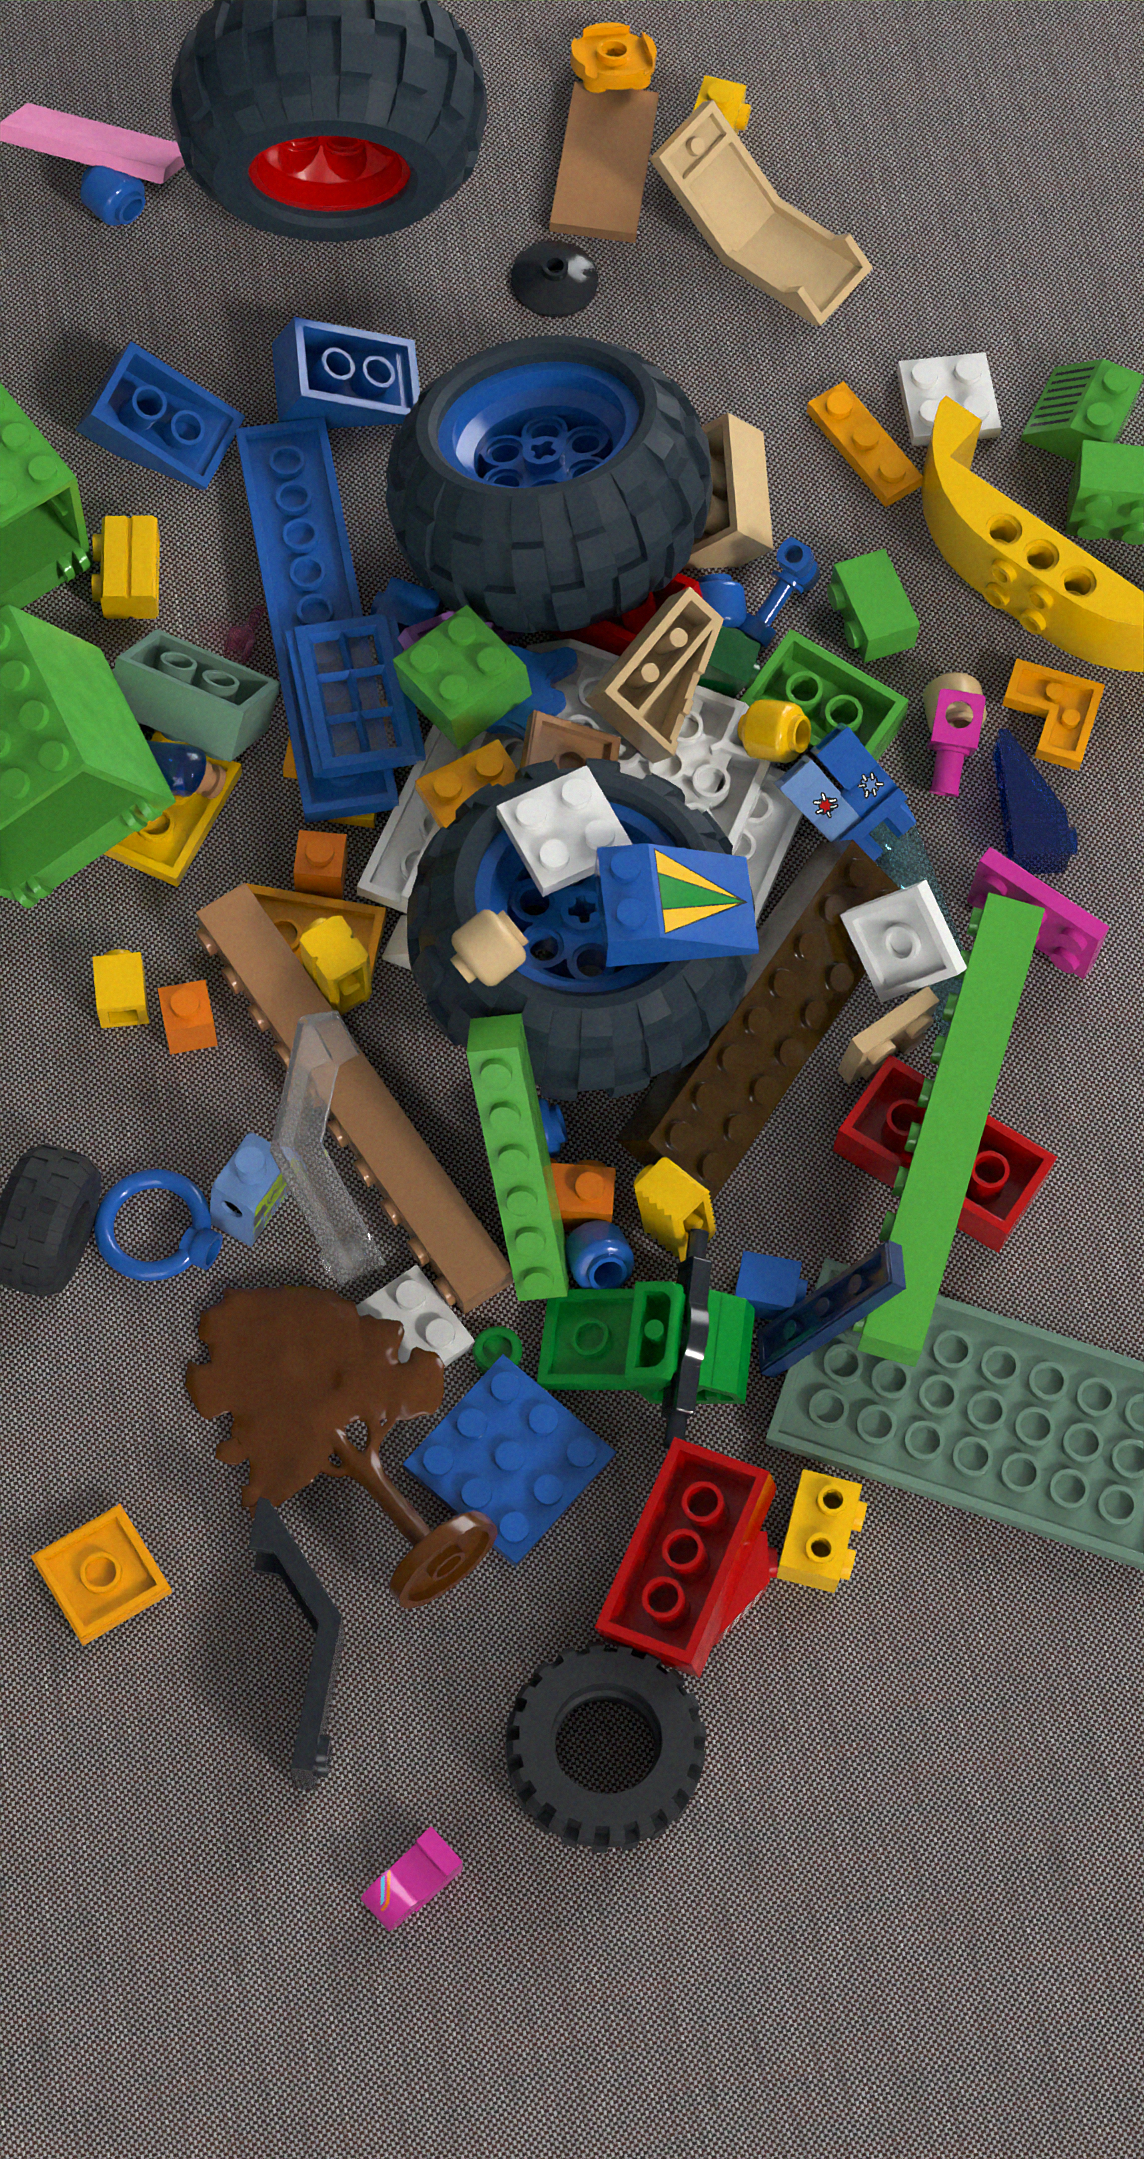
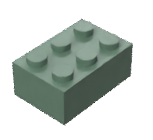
(195, 695)

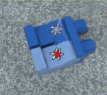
(862, 801)

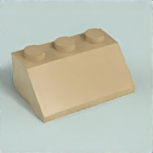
(739, 507)

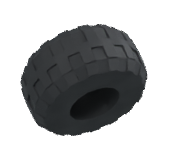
(46, 1218)

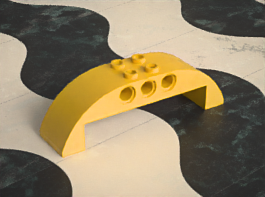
(1022, 560)

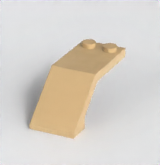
(751, 224)

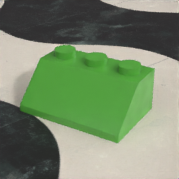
(830, 693)

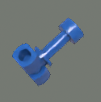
(798, 575)

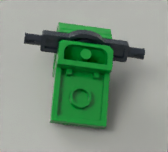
(662, 1338)

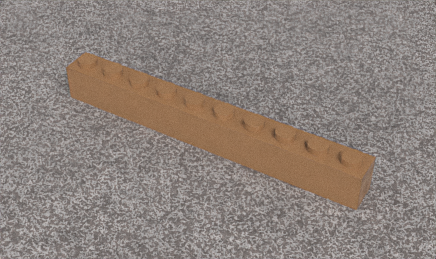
(361, 1107)

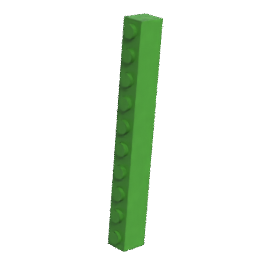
(953, 1121)

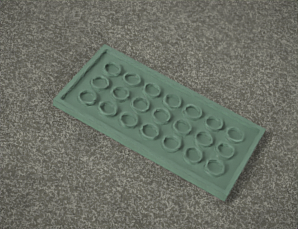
(984, 1423)

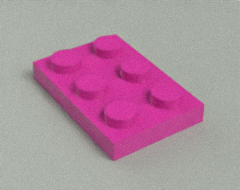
(1066, 930)

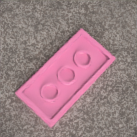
(92, 142)

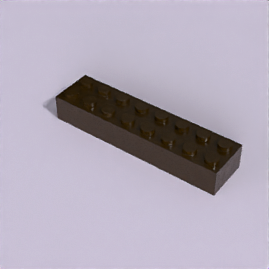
(791, 997)

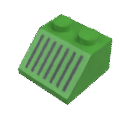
(1083, 404)

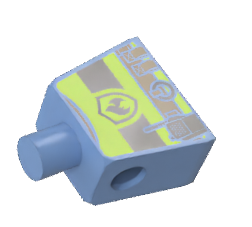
(253, 1185)

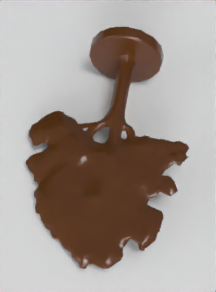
(294, 1377)

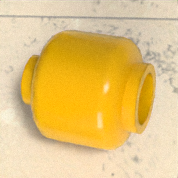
(774, 730)

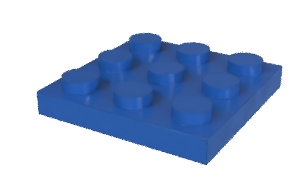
(511, 1457)

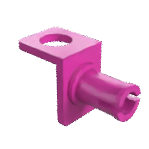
(953, 743)

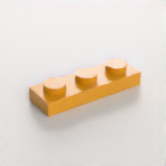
(864, 444)

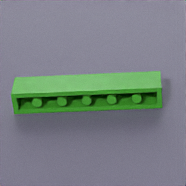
(518, 1156)

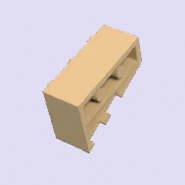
(657, 675)

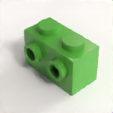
(873, 606)

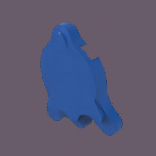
(543, 672)

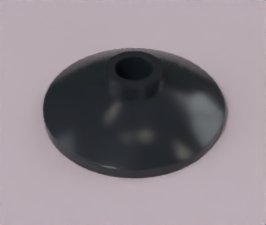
(551, 292)

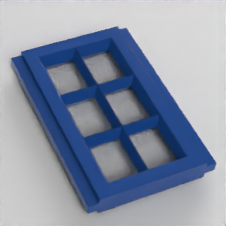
(352, 696)

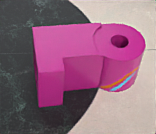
(412, 1880)

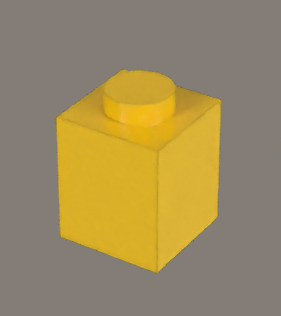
(120, 989)

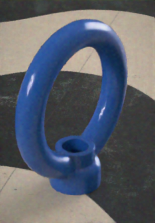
(197, 1247)

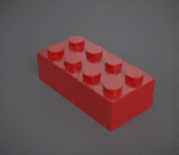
(1004, 1174)
(686, 1556)

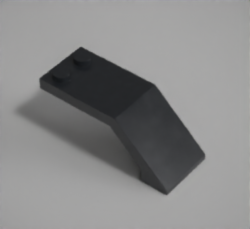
(281, 1557)

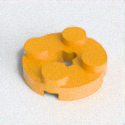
(629, 68)

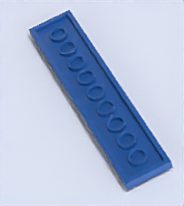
(305, 582)

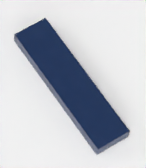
(831, 1309)

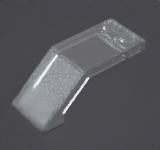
(298, 1150)

